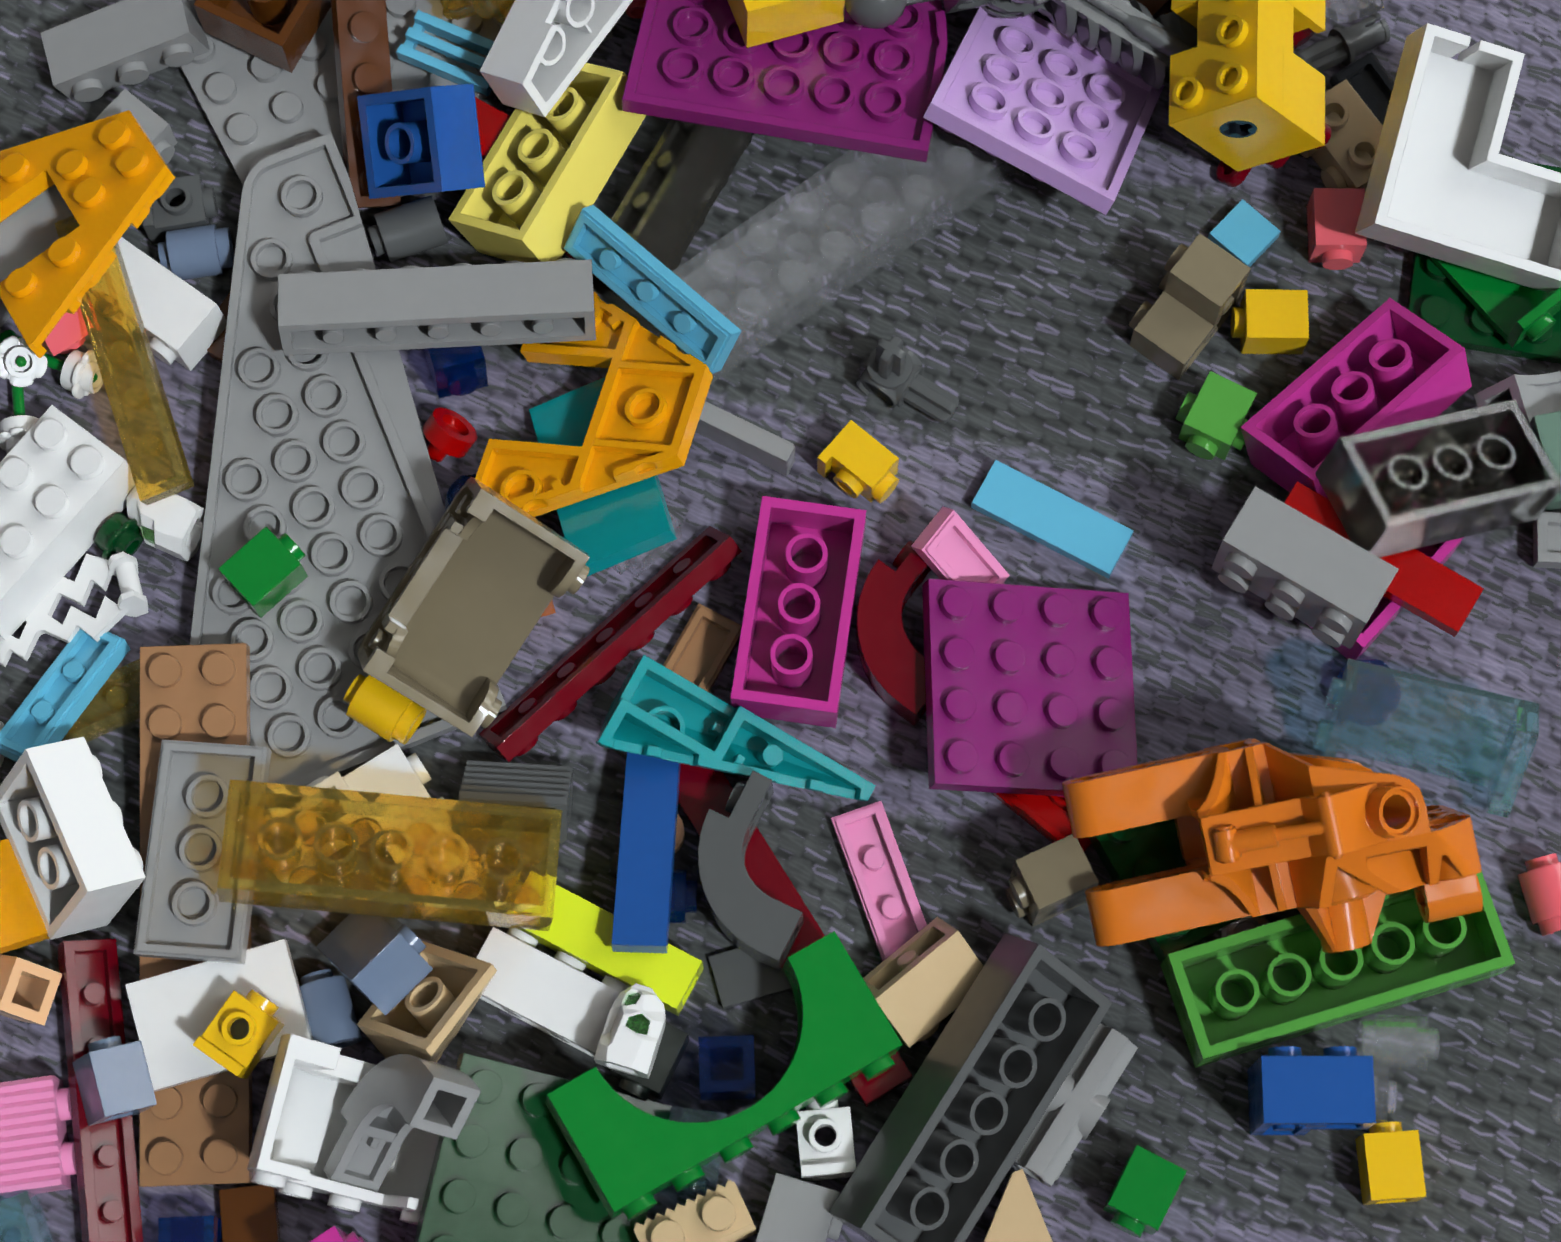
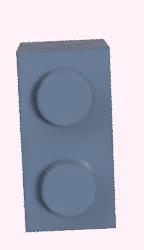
(377, 957)

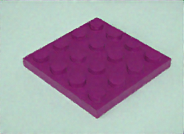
(1025, 686)

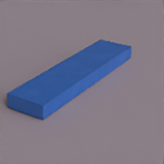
(646, 855)

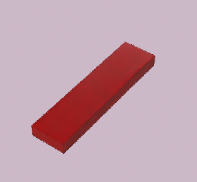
(1419, 584)

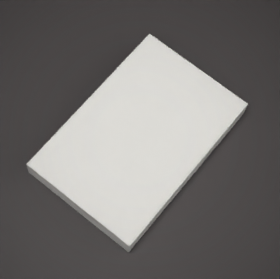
(182, 1003)

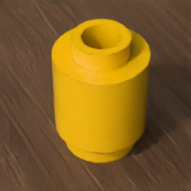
(383, 709)

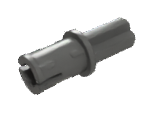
(1346, 43)

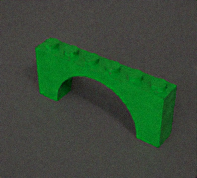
(639, 1154)

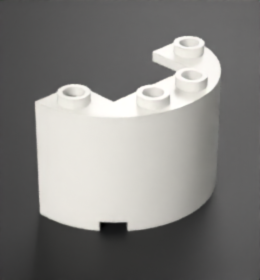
(305, 1121)

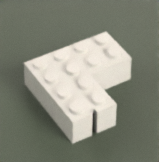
(1440, 168)

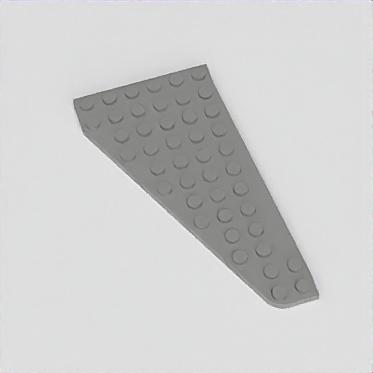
(314, 453)

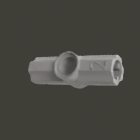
(1076, 1105)

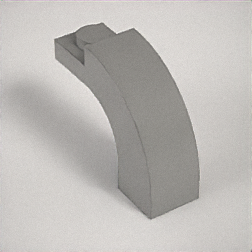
(387, 1105)

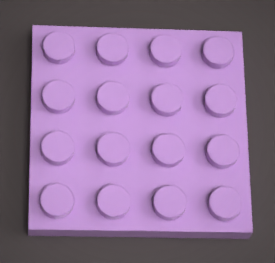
(1045, 106)

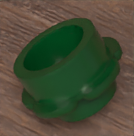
(118, 535)

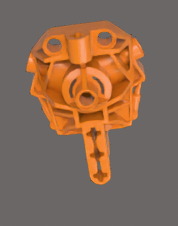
(1273, 837)

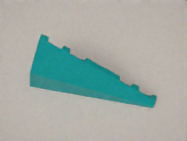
(682, 723)

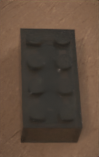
(1438, 479)

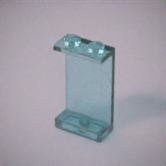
(1431, 728)

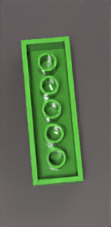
(1282, 985)

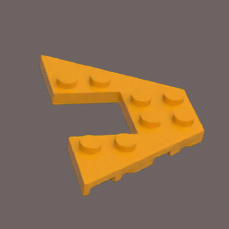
(108, 181)
(637, 427)

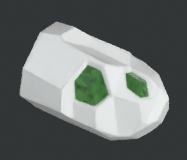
(169, 524)
(632, 1032)

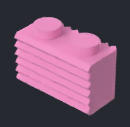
(34, 1136)

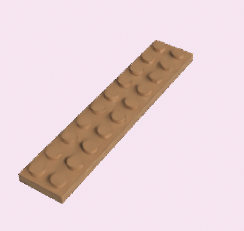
(203, 1126)

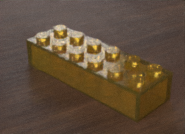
(389, 855)

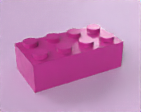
(1374, 378)
(798, 611)

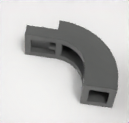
(742, 911)

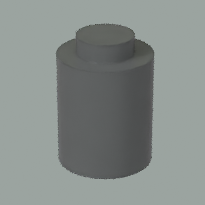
(408, 229)

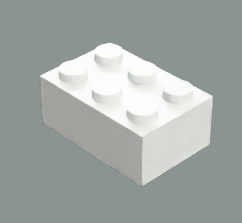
(68, 837)

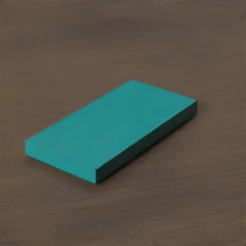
(613, 523)

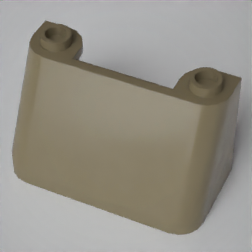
(469, 606)

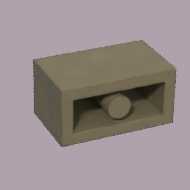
(1050, 881)

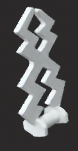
(93, 570)

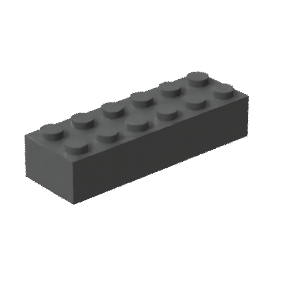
(973, 1099)

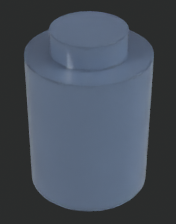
(330, 1009)

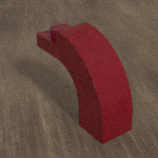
(883, 648)

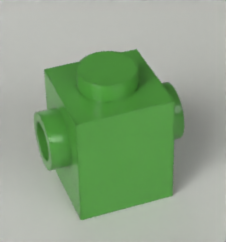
(1215, 417)

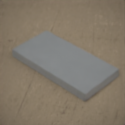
(180, 894)

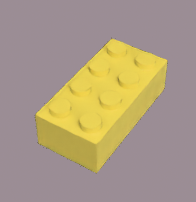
(548, 170)

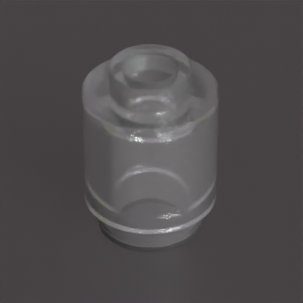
(1399, 1041)

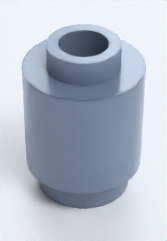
(197, 251)

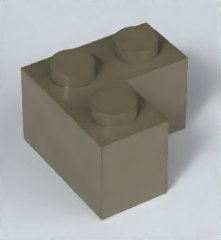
(1195, 302)

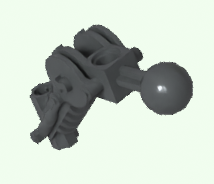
(1116, 28)

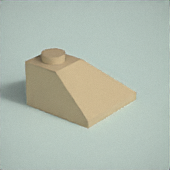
(433, 1009)

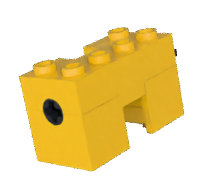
(1243, 85)

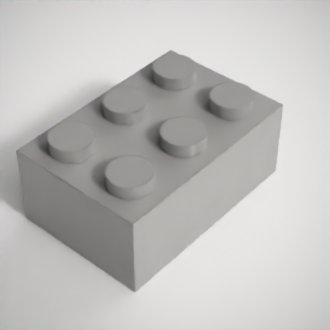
(1302, 569)

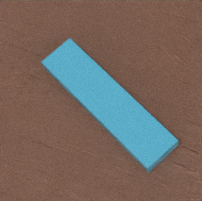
(652, 289)

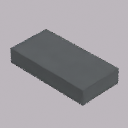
(745, 979)

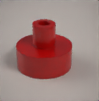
(448, 434)

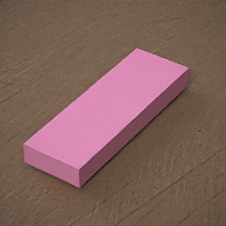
(879, 876)

